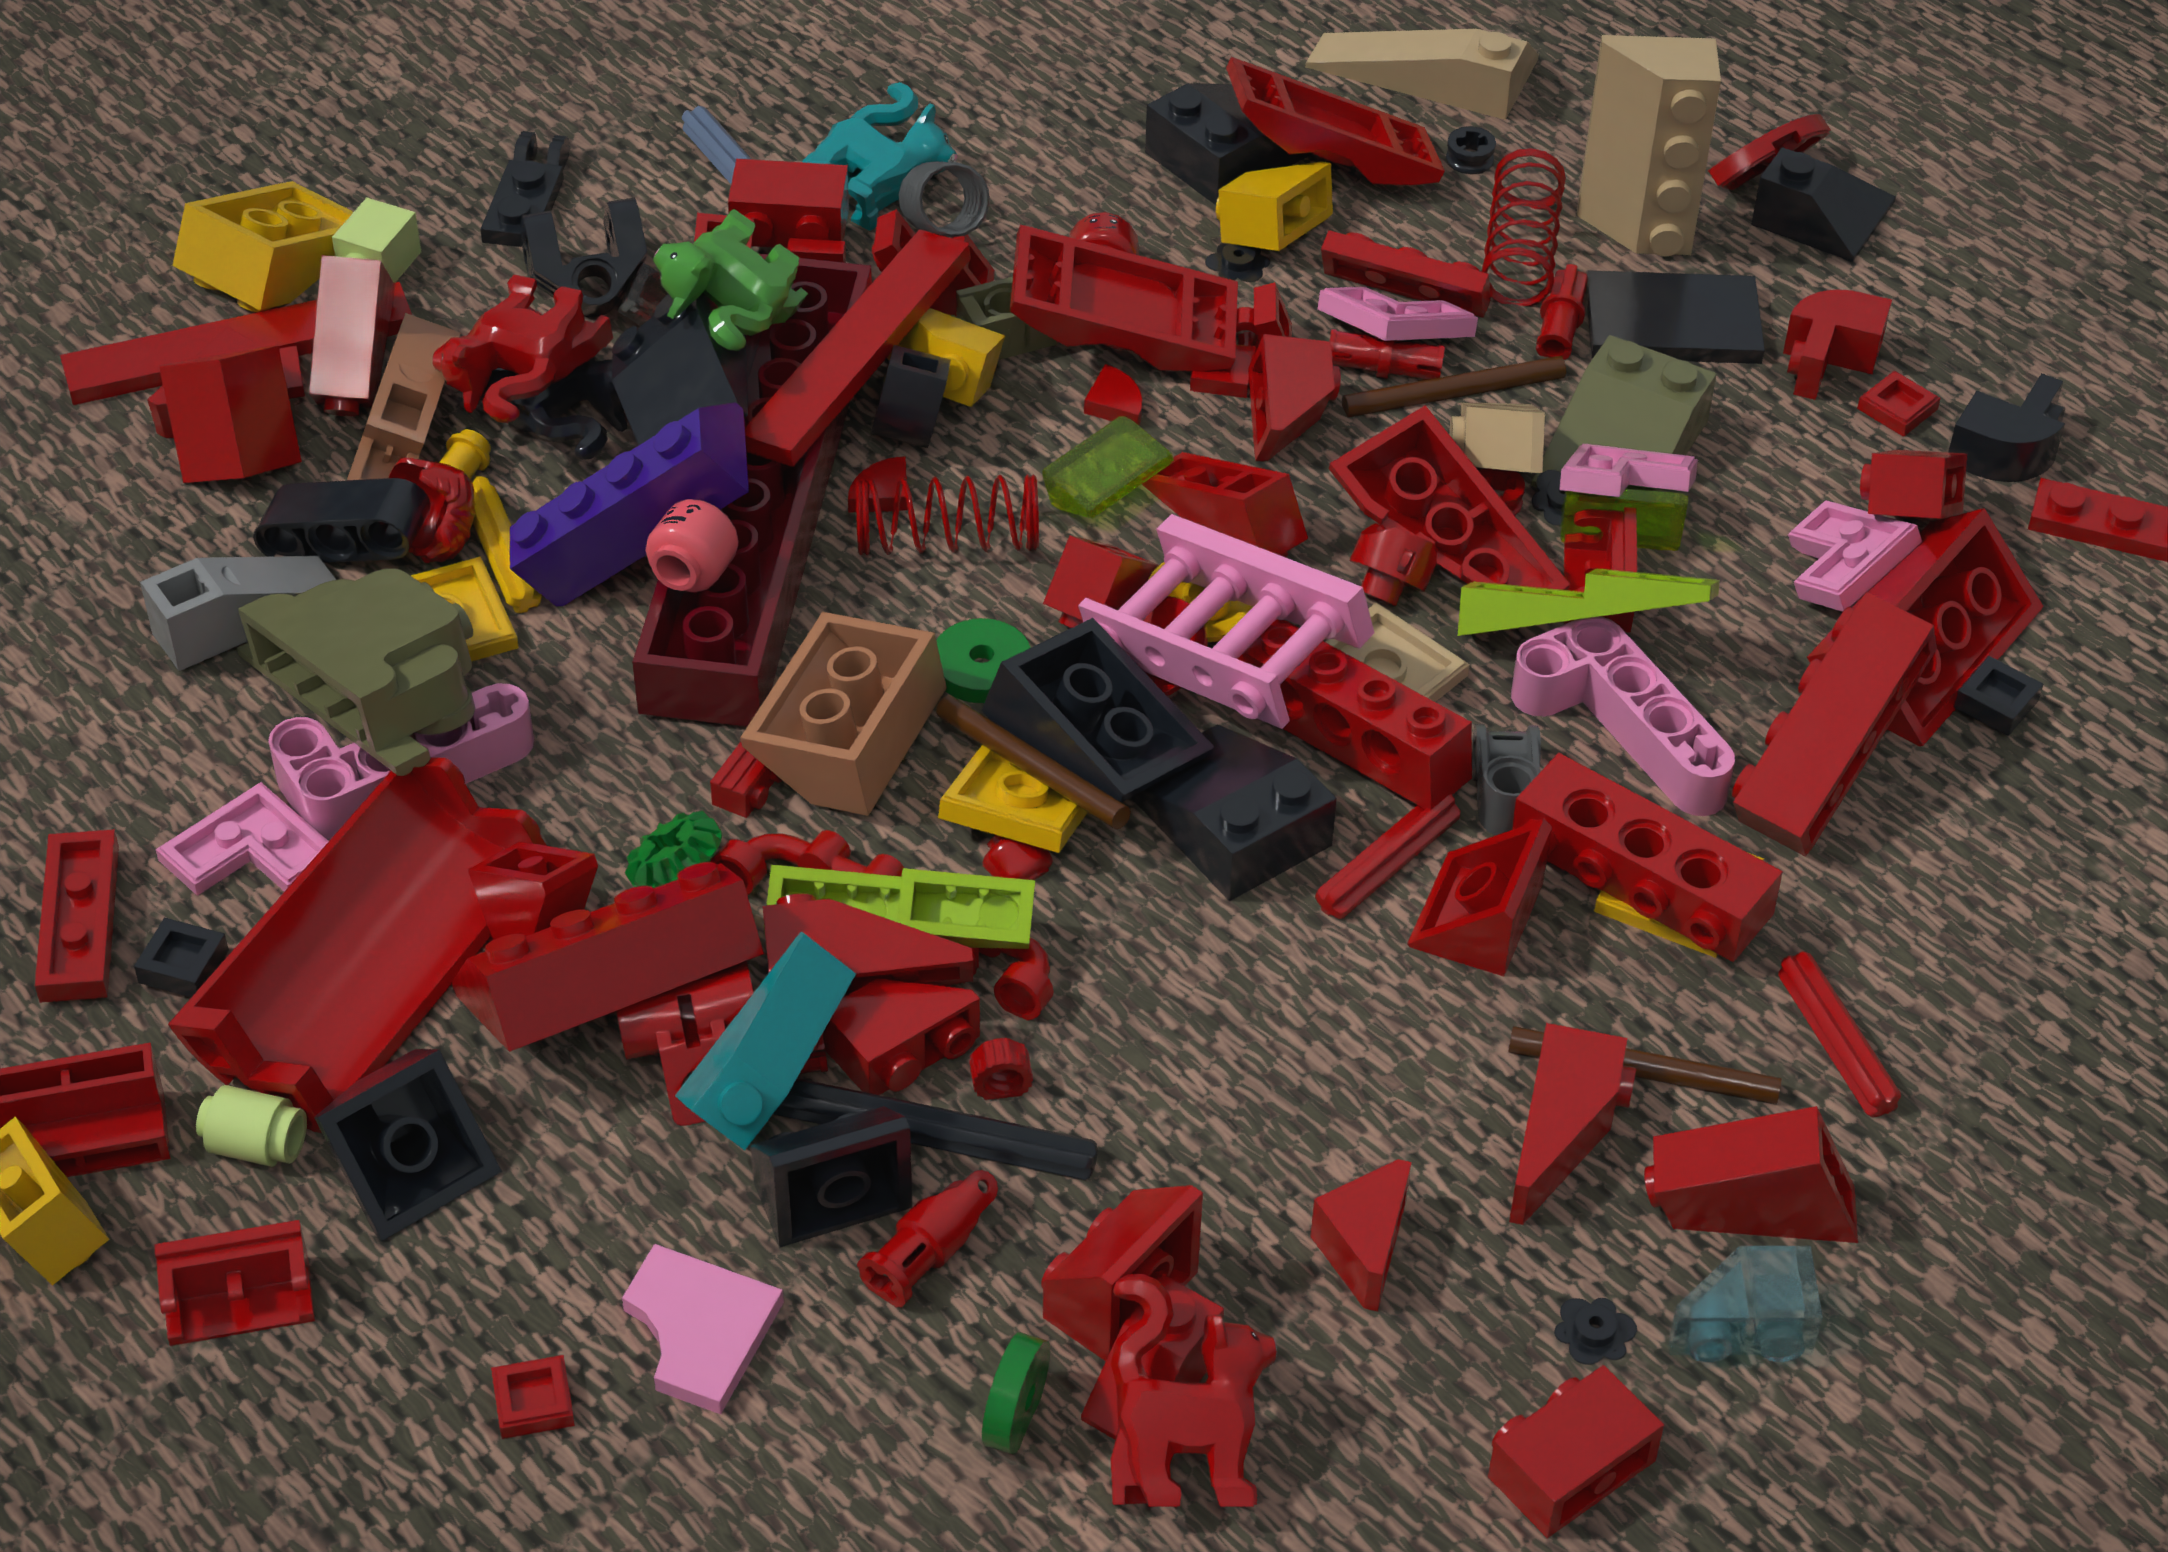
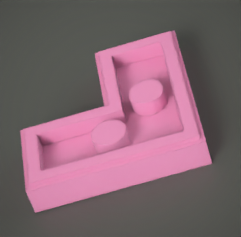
(1396, 319)
(1611, 469)
(1852, 552)
(245, 830)

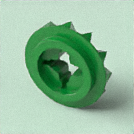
(672, 848)

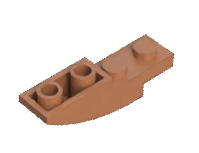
(403, 401)

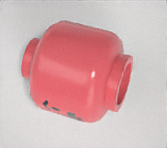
(691, 546)

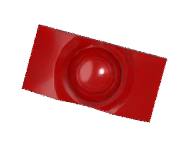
(1334, 127)
(1124, 301)

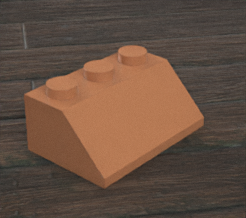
(847, 710)

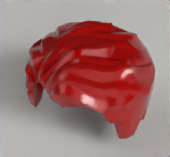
(451, 507)

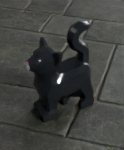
(545, 411)

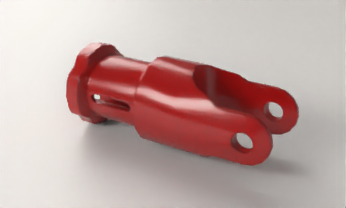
(926, 1238)

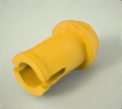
(467, 452)

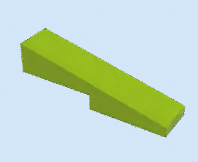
(1606, 592)
(953, 906)

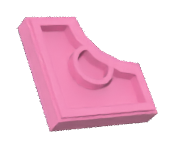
(704, 1323)

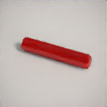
(1385, 857)
(1839, 1034)

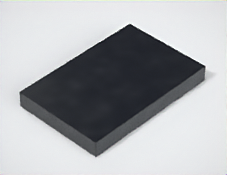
(1678, 314)

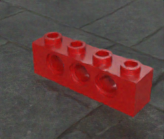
(1371, 721)
(1650, 857)

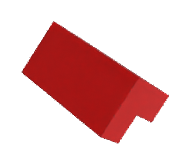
(91, 1108)

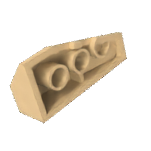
(1447, 66)

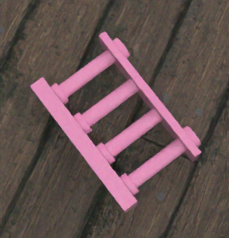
(1241, 573)

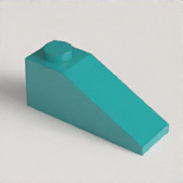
(767, 1042)

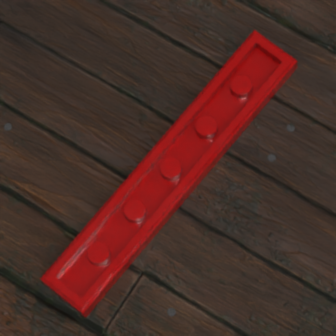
(855, 347)
(135, 362)

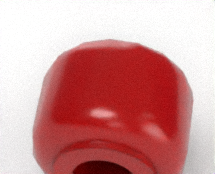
(1016, 859)

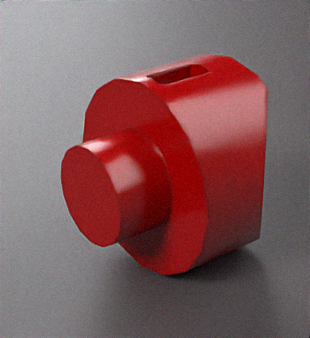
(1393, 561)

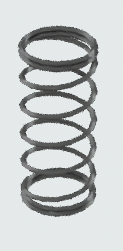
(975, 198)

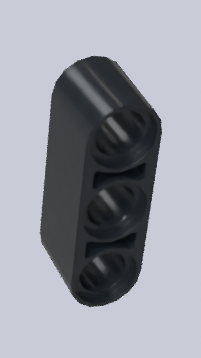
(343, 520)

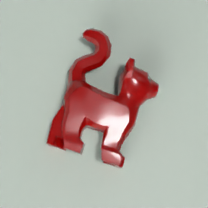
(524, 342)
(1180, 1417)

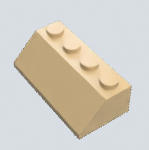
(1649, 140)

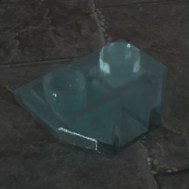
(1751, 1305)

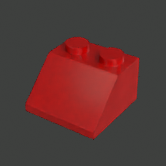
(1145, 1234)

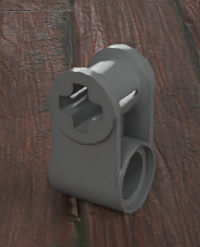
(1502, 769)

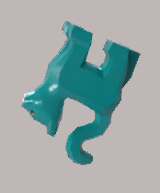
(878, 162)

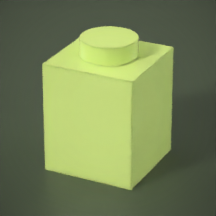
(382, 234)

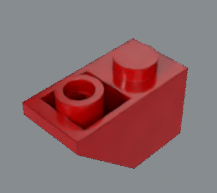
(898, 1029)

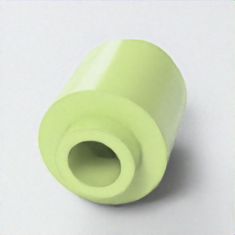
(251, 1126)

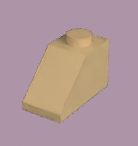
(1501, 435)

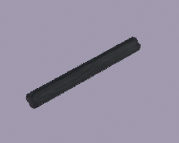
(950, 1129)

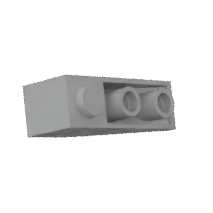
(198, 602)

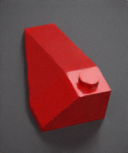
(1428, 486)

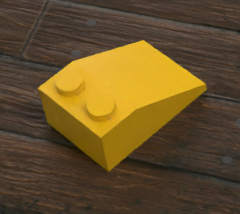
(258, 242)

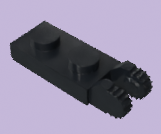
(525, 189)

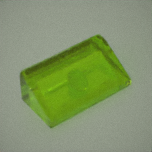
(1104, 468)
(1658, 515)

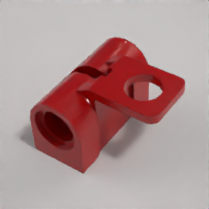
(684, 1027)

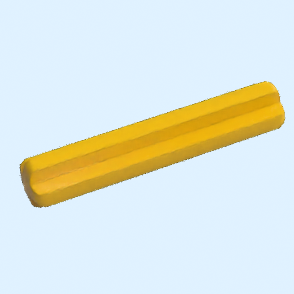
(494, 534)

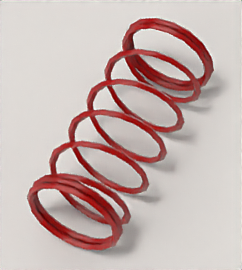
(1545, 203)
(1028, 521)

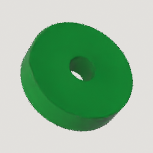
(974, 640)
(1015, 1392)

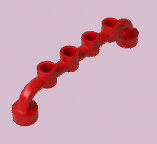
(1021, 988)

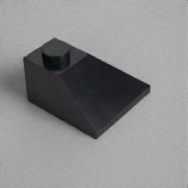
(1818, 204)
(406, 1141)

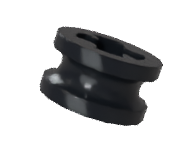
(1468, 161)

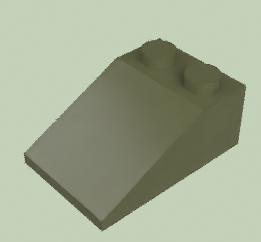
(1633, 402)

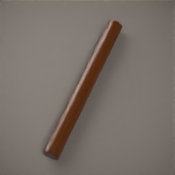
(1454, 386)
(1033, 762)
(1673, 1070)

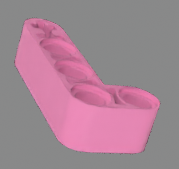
(1634, 701)
(332, 782)

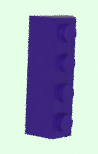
(608, 516)

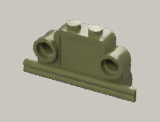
(368, 660)

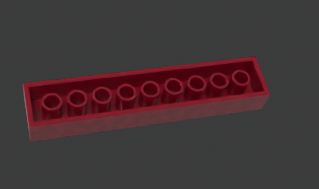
(721, 647)

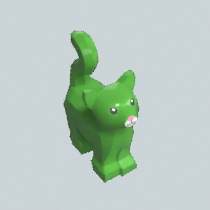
(734, 277)

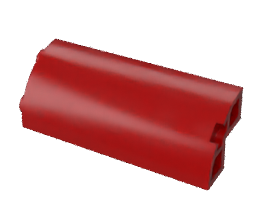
(354, 944)

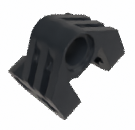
(624, 244)

